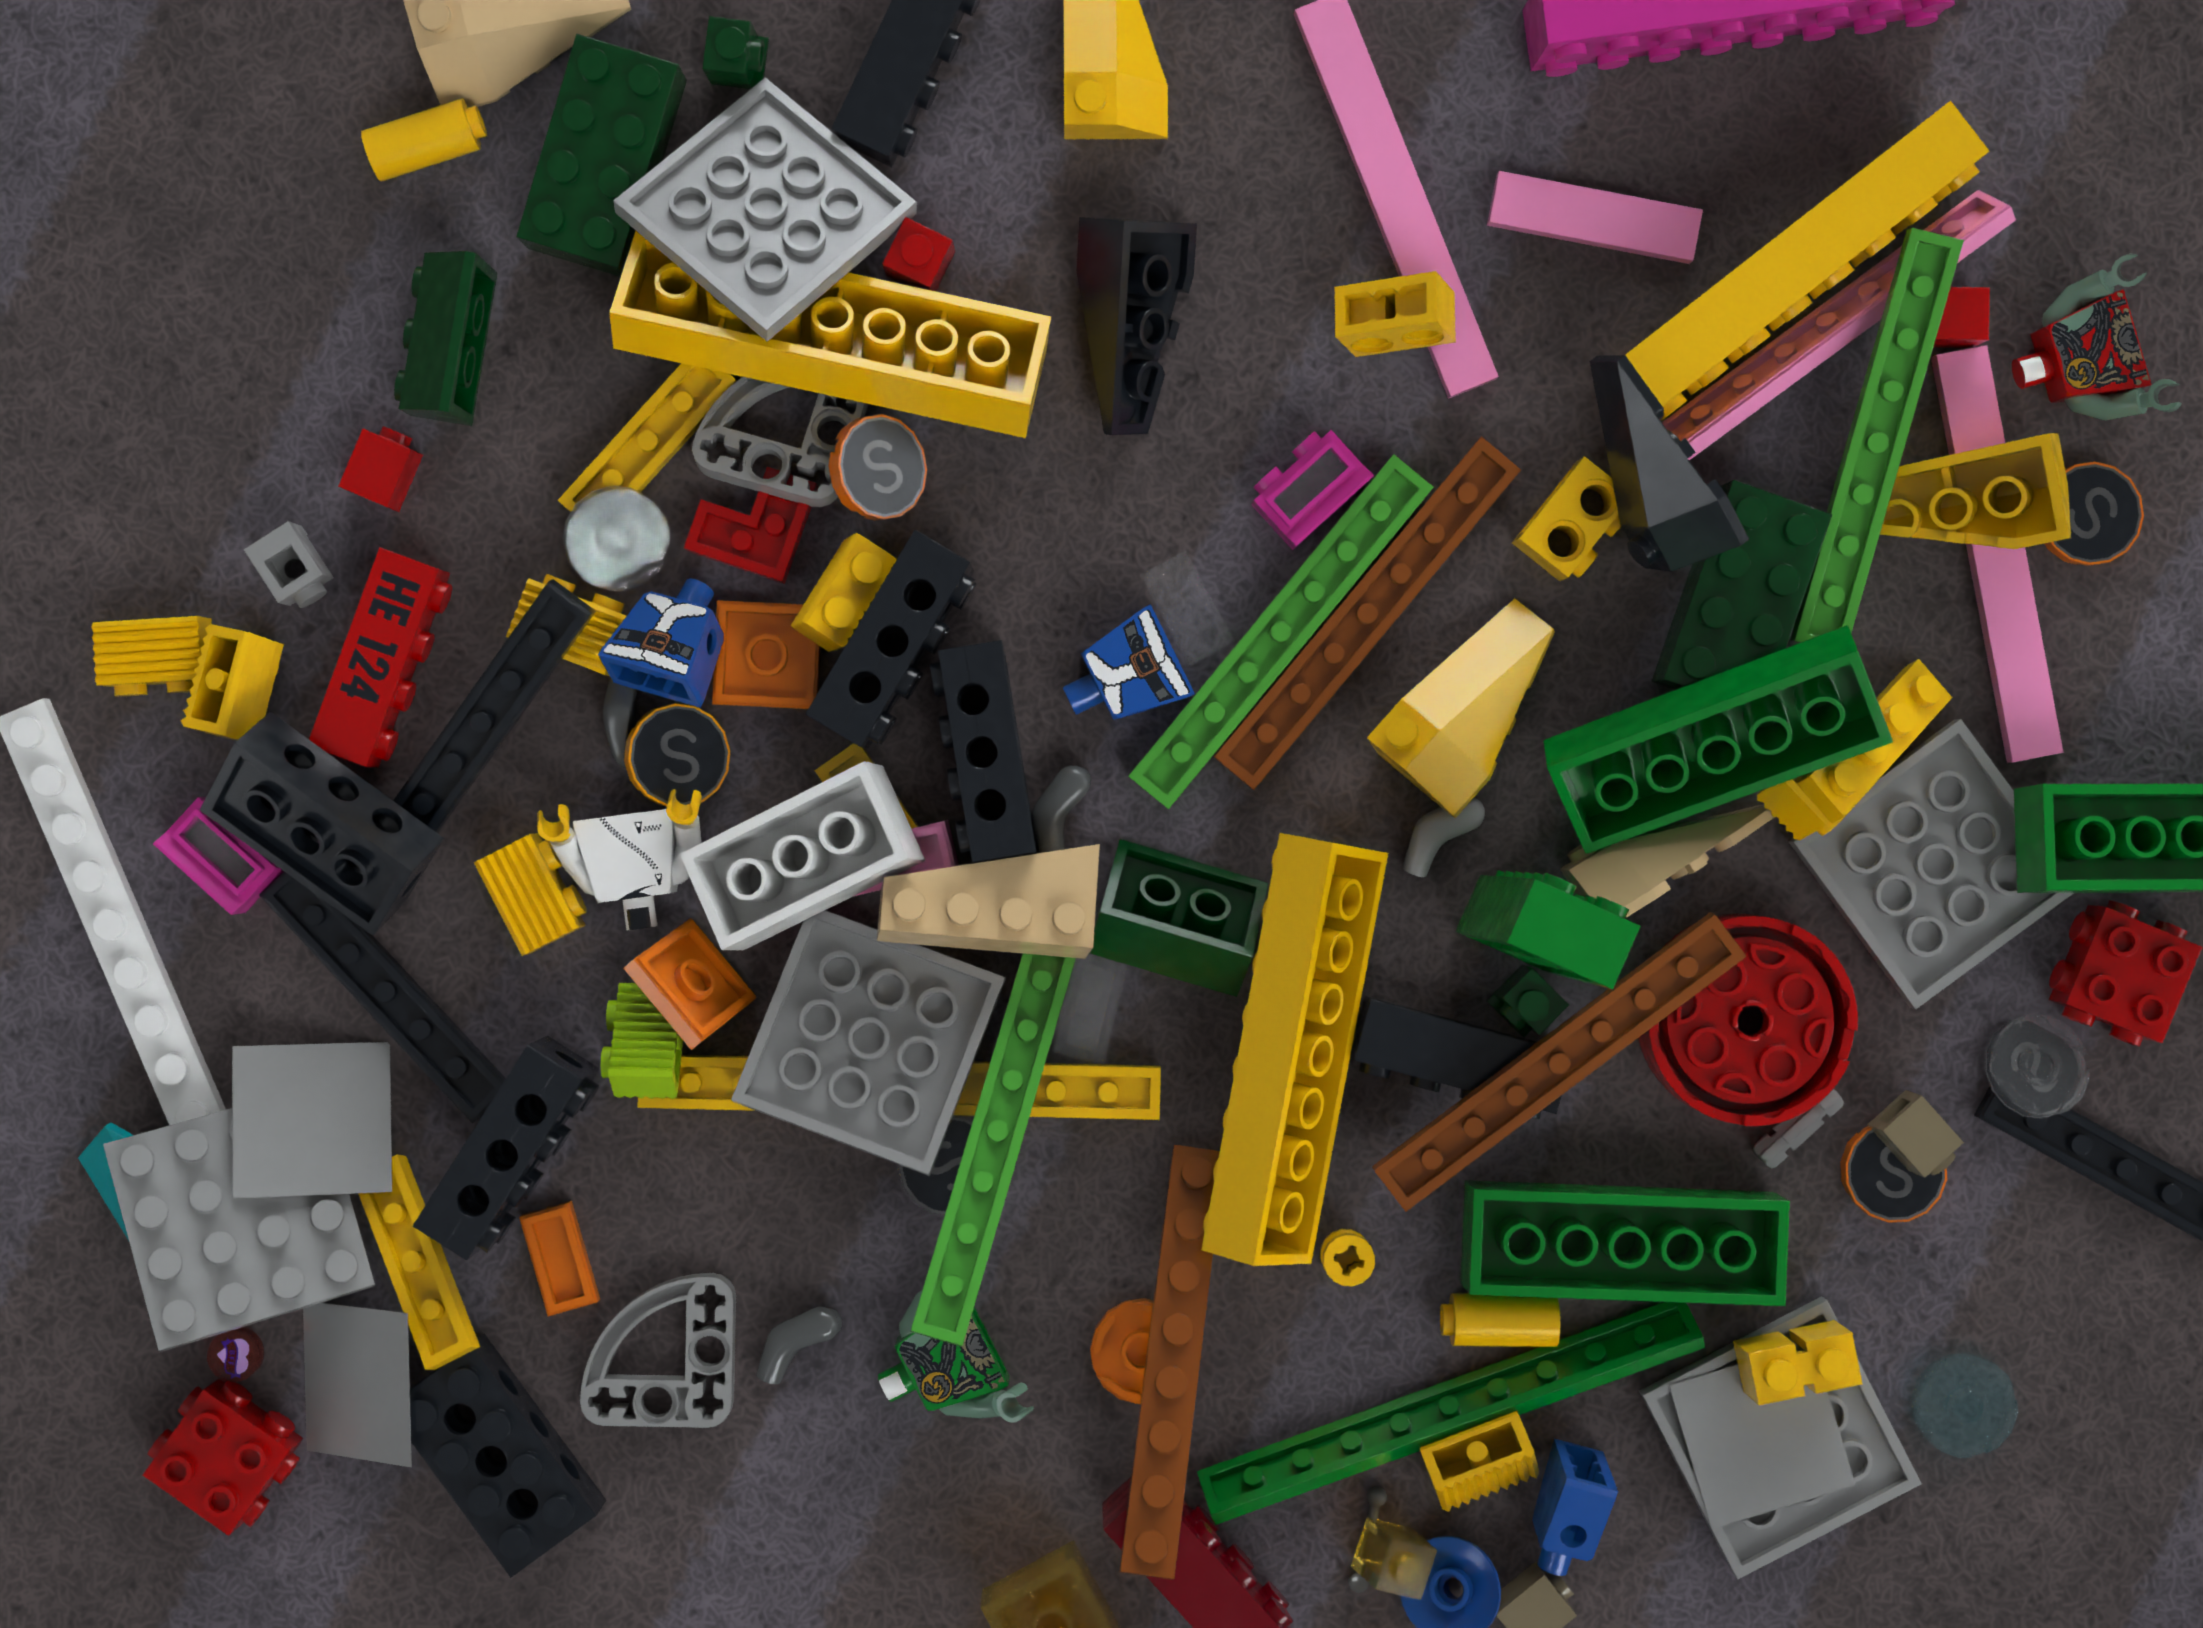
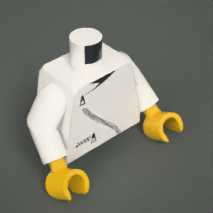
(627, 854)

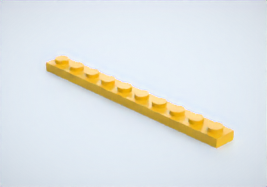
(1062, 1091)

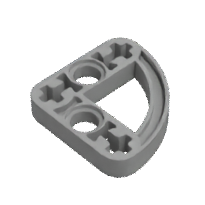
(811, 457)
(682, 1389)

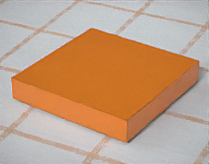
(764, 657)
(690, 983)

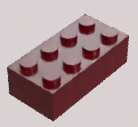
(1210, 1581)

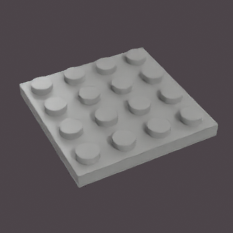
(765, 208)
(1929, 865)
(869, 1041)
(221, 1259)
(1871, 1445)

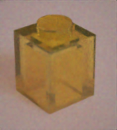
(1393, 1558)

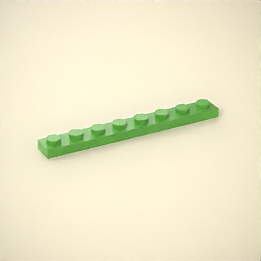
(1879, 431)
(1280, 631)
(992, 1148)

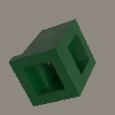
(734, 53)
(1527, 1001)

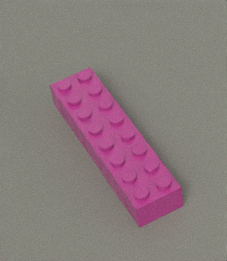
(1612, 31)

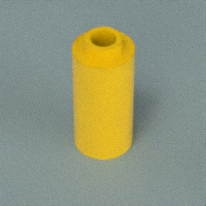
(423, 139)
(1501, 1320)

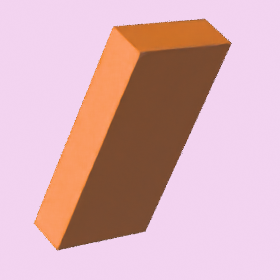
(559, 1258)

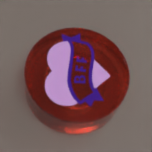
(235, 1354)

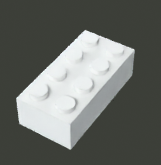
(802, 856)

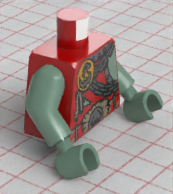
(2092, 351)

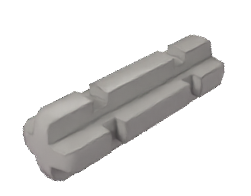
(1795, 1131)

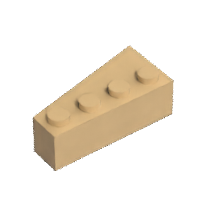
(999, 905)

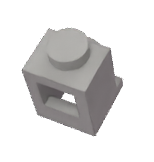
(274, 556)

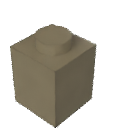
(1916, 1134)
(1536, 1601)

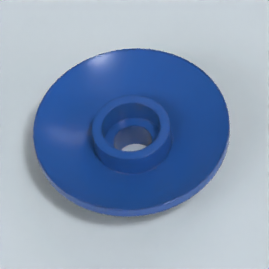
(1480, 1582)

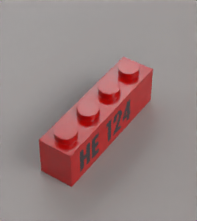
(380, 659)

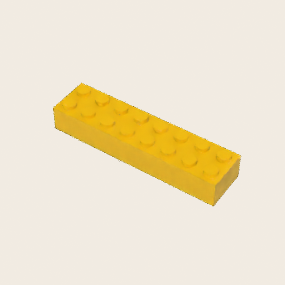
(1809, 257)
(854, 343)
(1294, 1052)

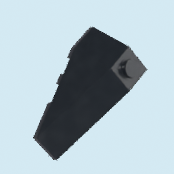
(1128, 294)
(1658, 492)

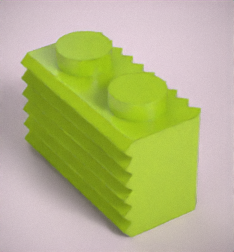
(643, 1048)

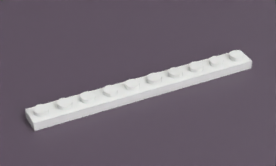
(109, 912)

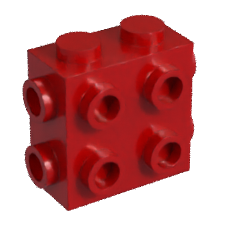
(2123, 972)
(224, 1455)

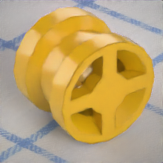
(1340, 1245)

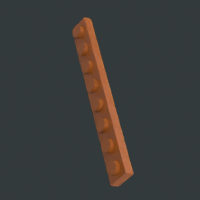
(1367, 613)
(1559, 1061)
(1170, 1371)

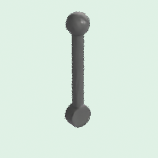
(1376, 1497)

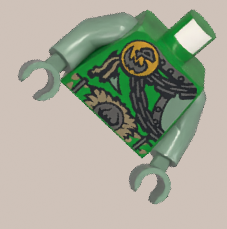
(952, 1377)

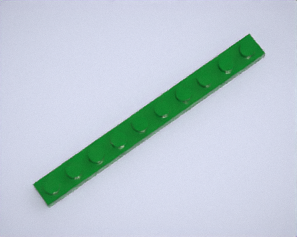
(1449, 1408)

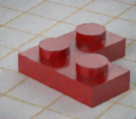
(754, 542)

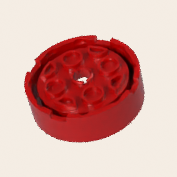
(1795, 1053)

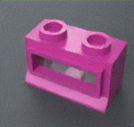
(1311, 488)
(217, 860)

